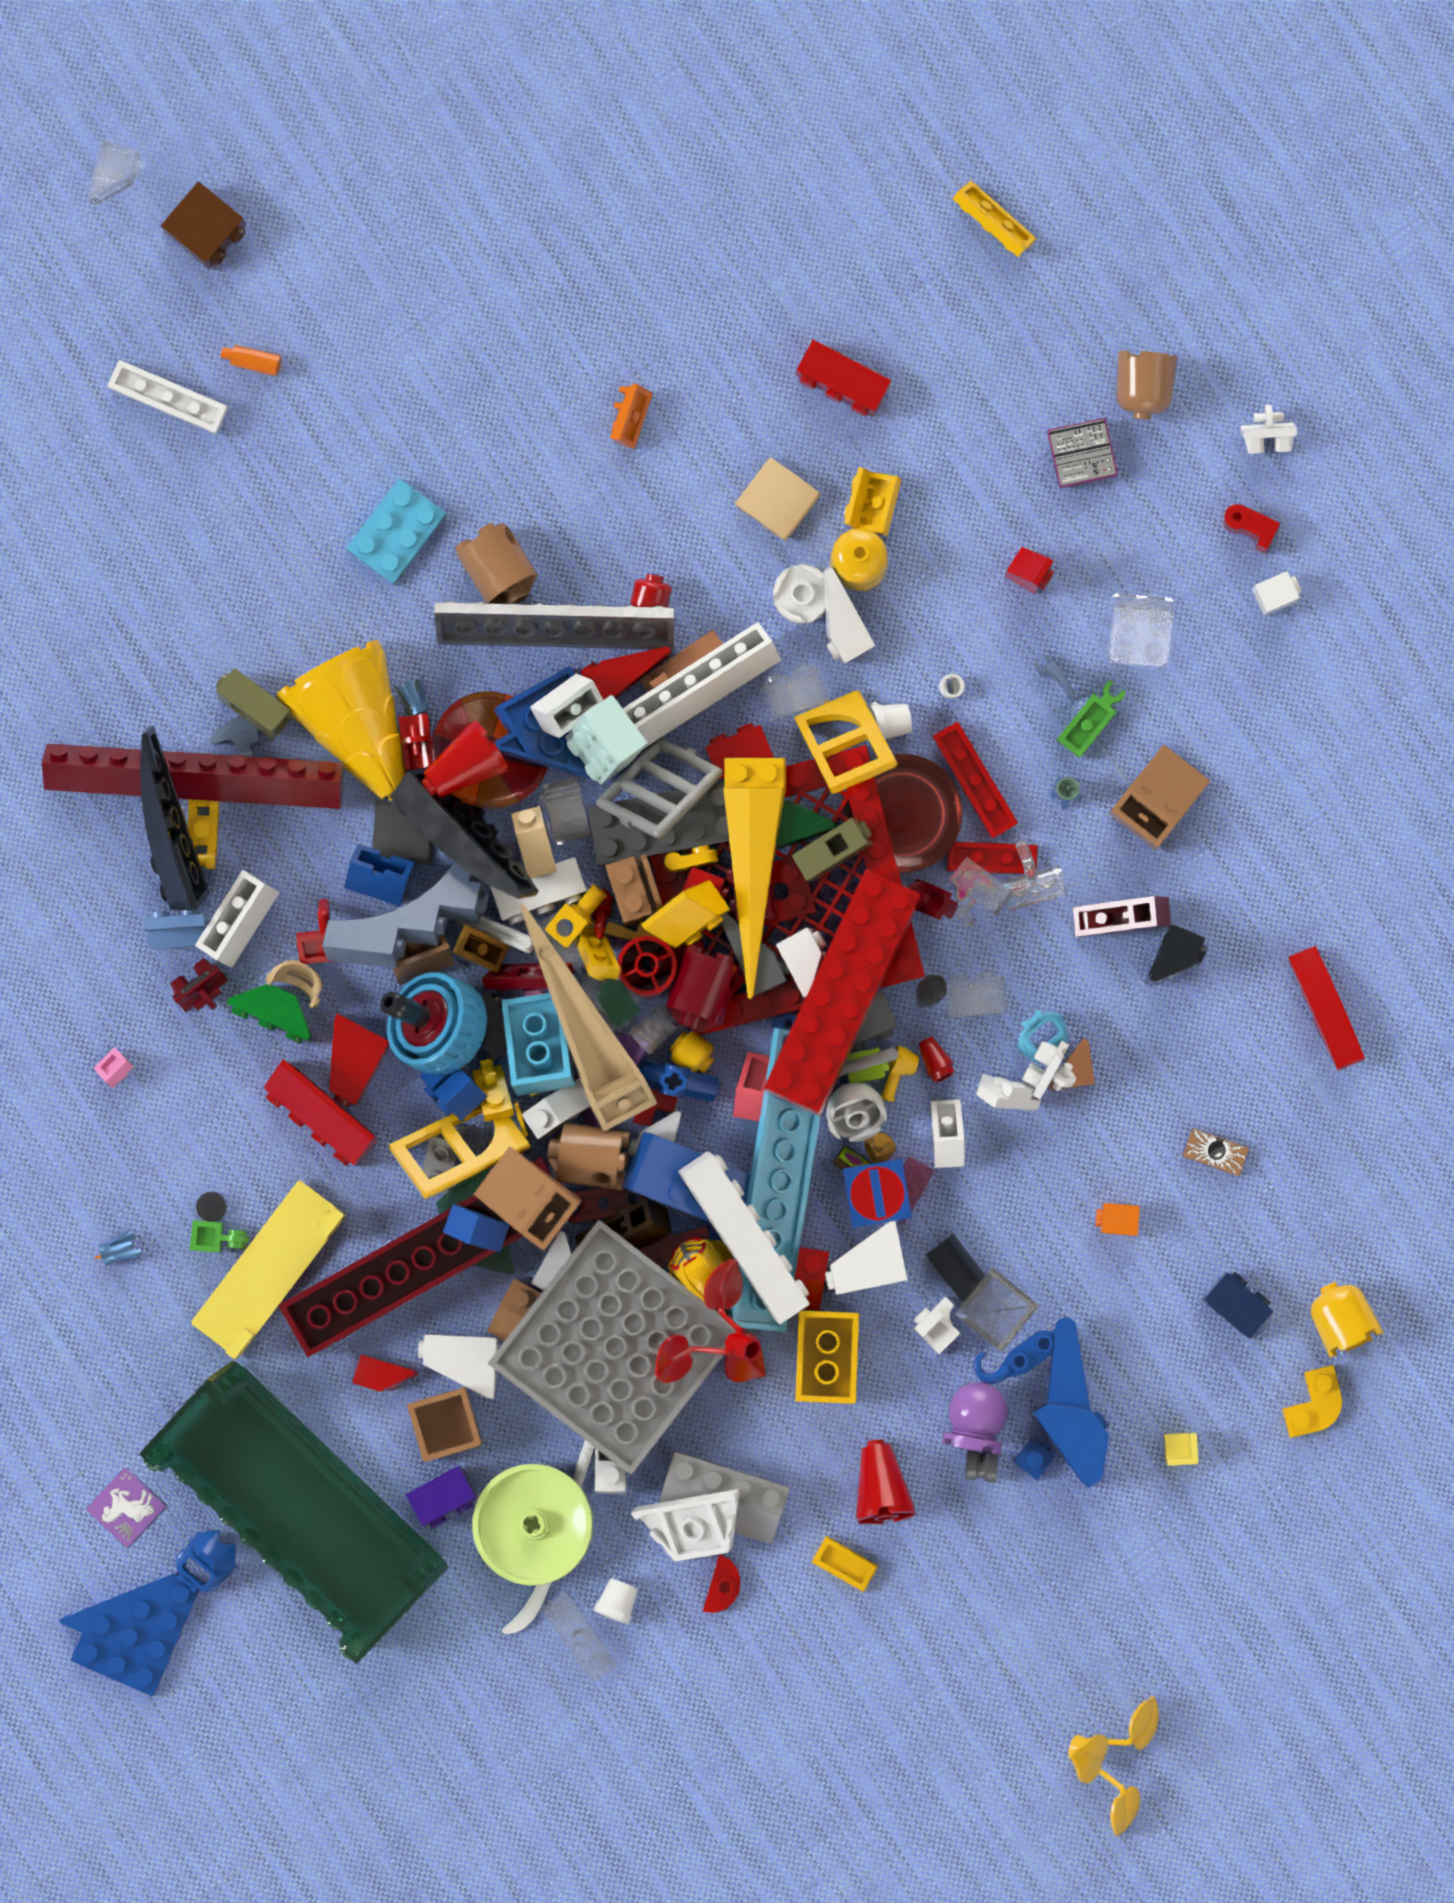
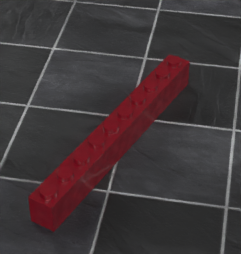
(197, 776)

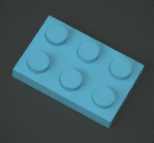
(396, 531)

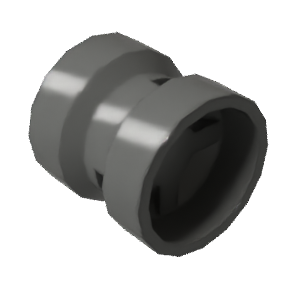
(981, 1466)

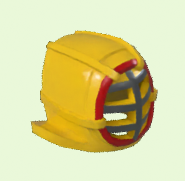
(695, 1267)

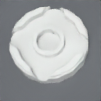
(800, 594)

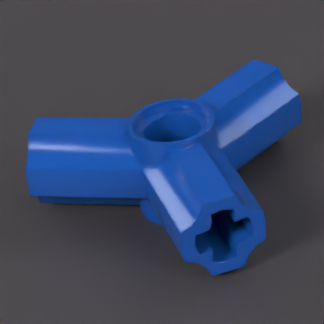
(679, 1081)

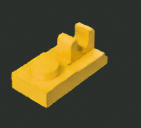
(493, 1084)

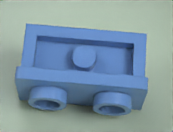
(175, 931)

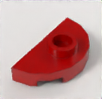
(723, 1586)

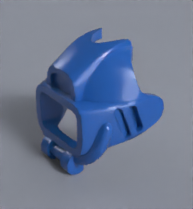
(212, 1556)

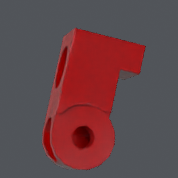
(1252, 524)

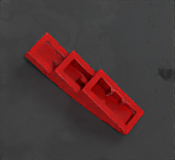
(1326, 1008)

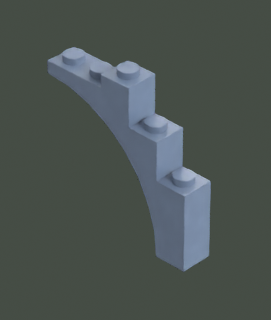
(422, 921)

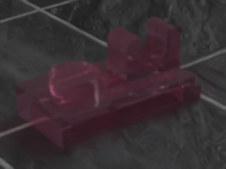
(917, 1177)

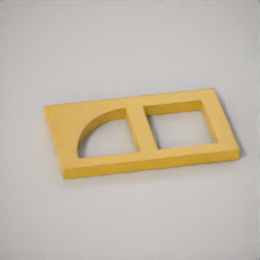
(854, 710)
(505, 1135)

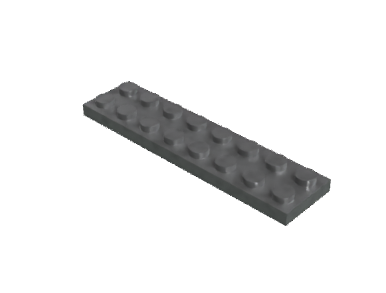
(554, 625)

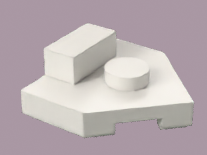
(1007, 1094)

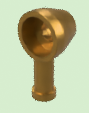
(880, 1147)

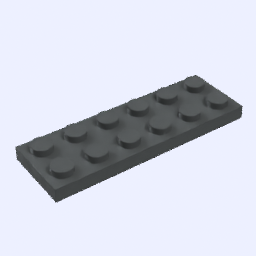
(700, 826)

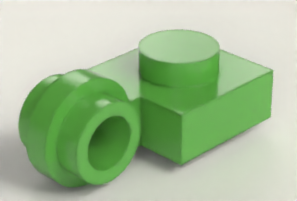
(209, 1236)

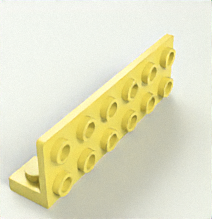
(268, 1269)

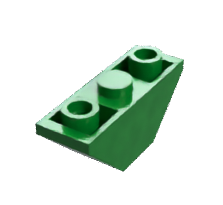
(274, 1010)

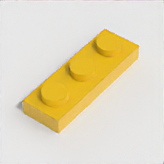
(994, 218)
(597, 955)

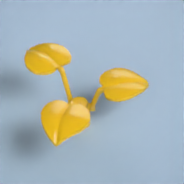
(1089, 1753)

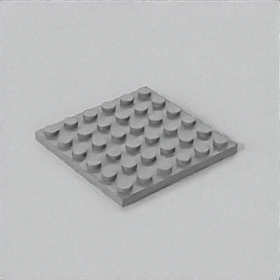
(595, 1345)

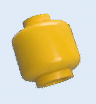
(692, 1052)

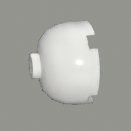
(855, 1112)

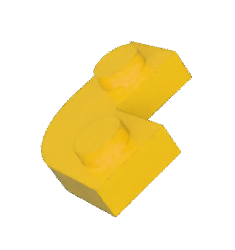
(1323, 1405)

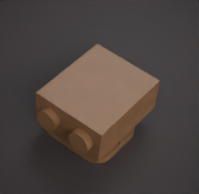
(634, 889)

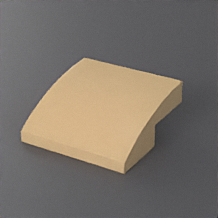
(777, 499)

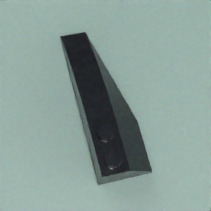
(167, 831)
(462, 835)

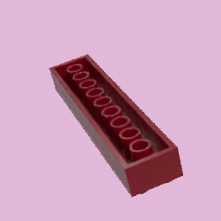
(385, 1279)

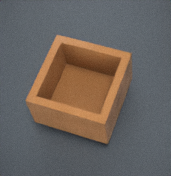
(445, 1424)

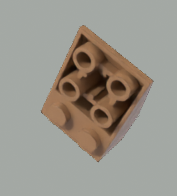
(1159, 797)
(527, 1198)

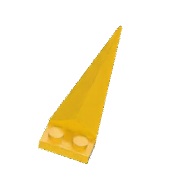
(753, 811)

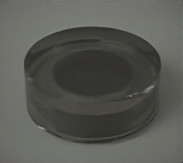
(211, 1206)

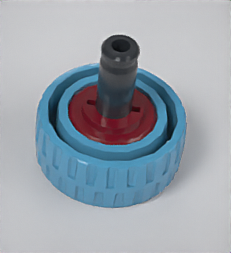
(435, 1023)

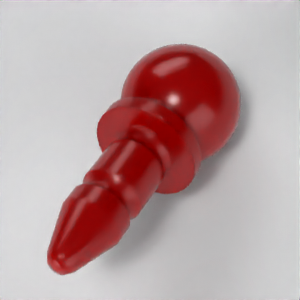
(601, 913)

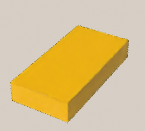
(844, 1563)

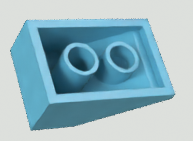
(536, 1045)

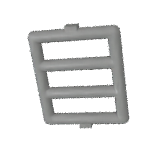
(674, 811)

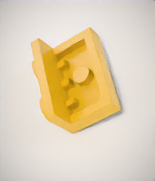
(872, 501)

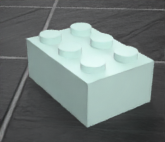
(605, 740)

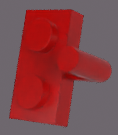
(311, 942)

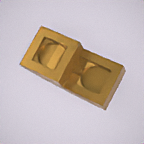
(625, 934)

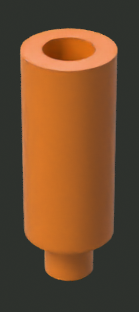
(252, 359)

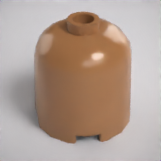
(1145, 382)

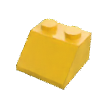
(688, 915)

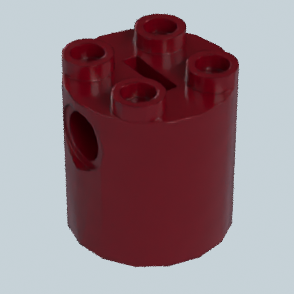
(702, 988)

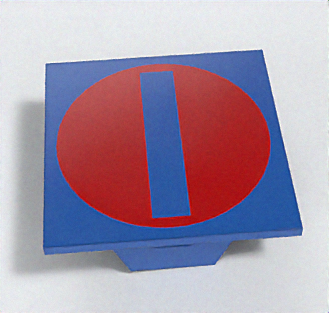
(877, 1193)

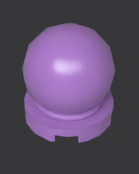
(977, 1416)

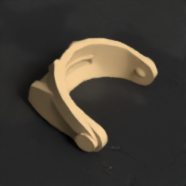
(299, 976)

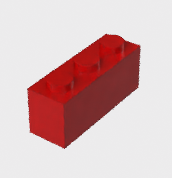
(842, 379)

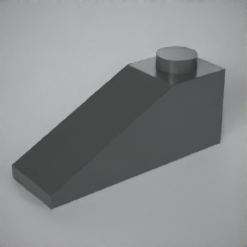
(771, 970)

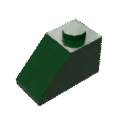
(800, 824)

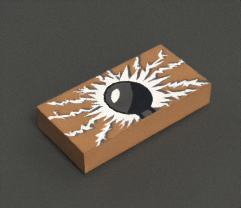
(1215, 1152)

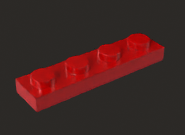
(975, 780)

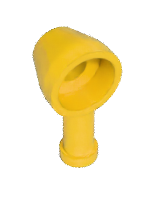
(904, 1065)

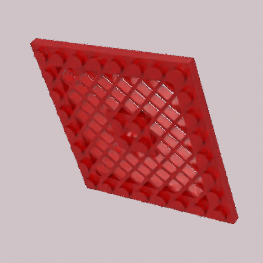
(800, 902)

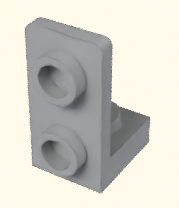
(440, 1155)

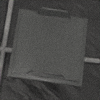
(398, 835)

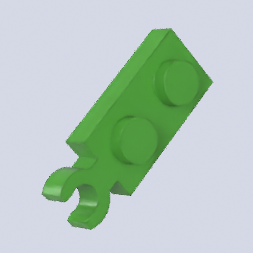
(1089, 721)

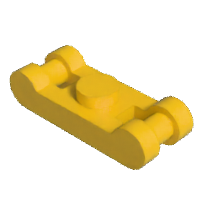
(204, 830)

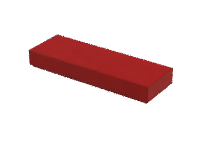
(992, 857)

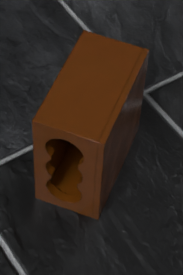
(204, 226)

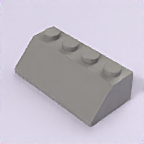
(759, 1498)

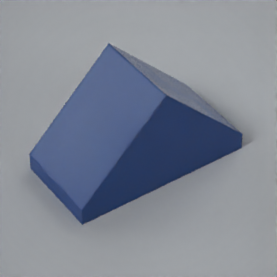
(476, 1228)

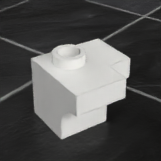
(936, 1326)

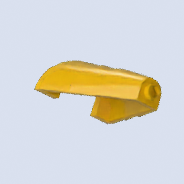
(352, 715)

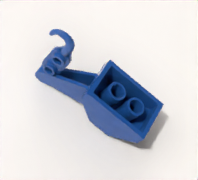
(1067, 1413)

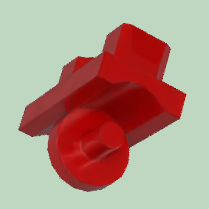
(416, 741)

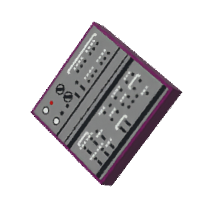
(1082, 453)

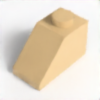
(533, 842)

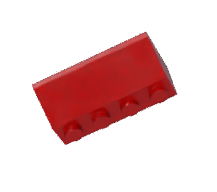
(320, 1113)

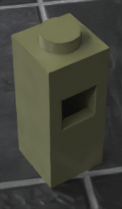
(253, 703)
(833, 849)

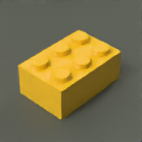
(827, 1357)

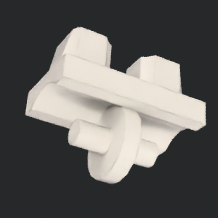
(1255, 434)
(1052, 1057)

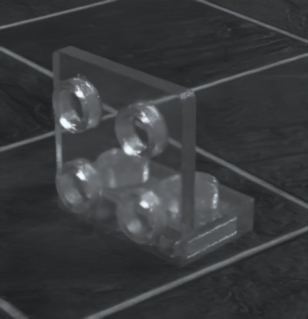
(1141, 629)

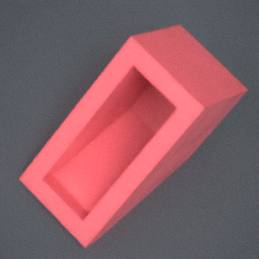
(751, 1087)

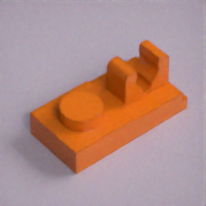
(630, 415)

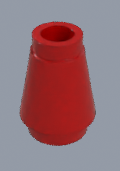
(936, 1061)

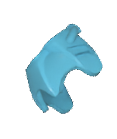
(1030, 1026)

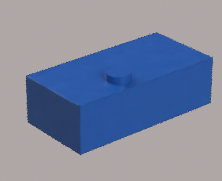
(656, 1174)

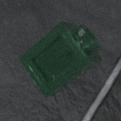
(617, 1003)

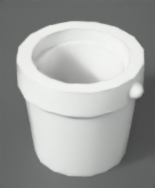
(892, 719)
(617, 1601)

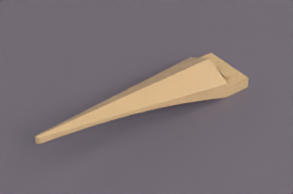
(604, 1068)

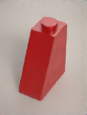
(354, 1060)

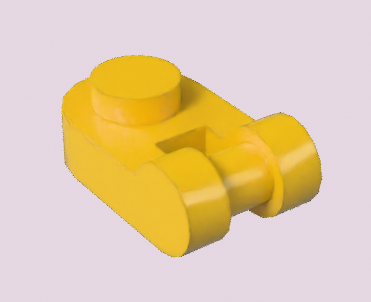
(701, 857)

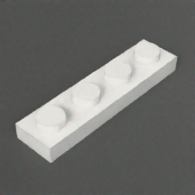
(167, 397)

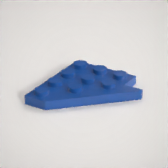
(525, 736)
(133, 1632)

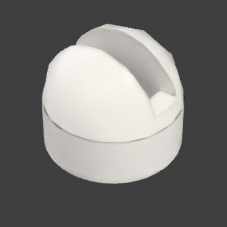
(956, 683)

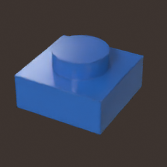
(1034, 1458)

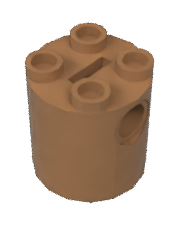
(497, 565)
(589, 1156)

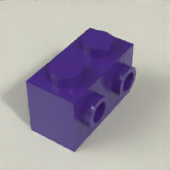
(441, 1497)

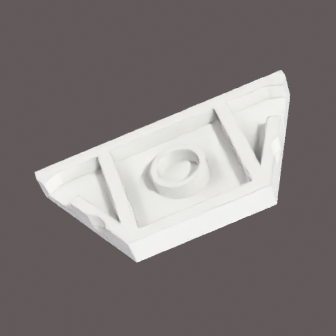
(692, 1525)

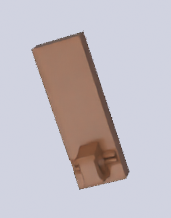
(682, 660)

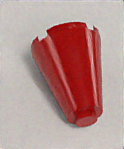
(464, 763)
(881, 1486)

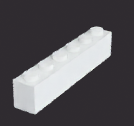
(703, 683)
(744, 1237)

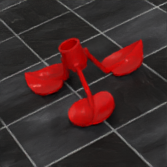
(743, 1349)

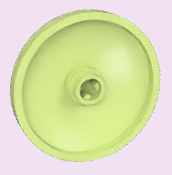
(532, 1524)

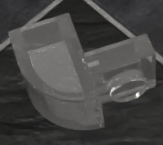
(655, 1029)

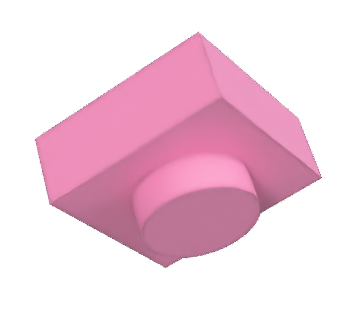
(113, 1067)

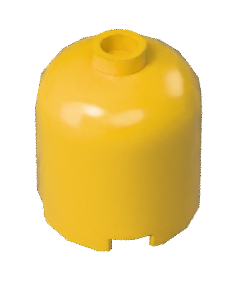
(859, 559)
(1343, 1318)

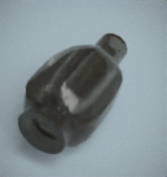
(931, 990)

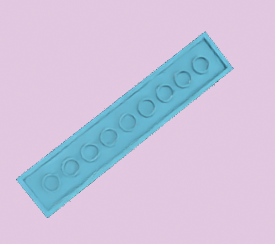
(778, 1187)

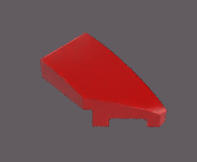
(380, 1374)

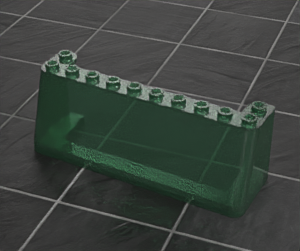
(297, 1506)

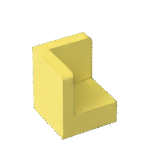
(1181, 1449)

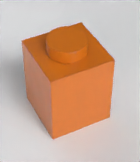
(1118, 1219)

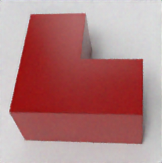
(664, 1103)

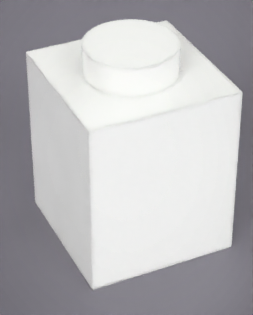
(1277, 593)

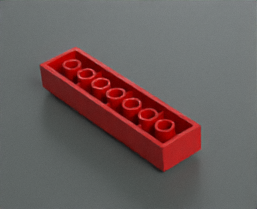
(842, 993)

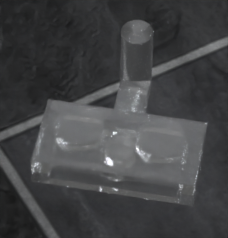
(1034, 885)
(980, 889)

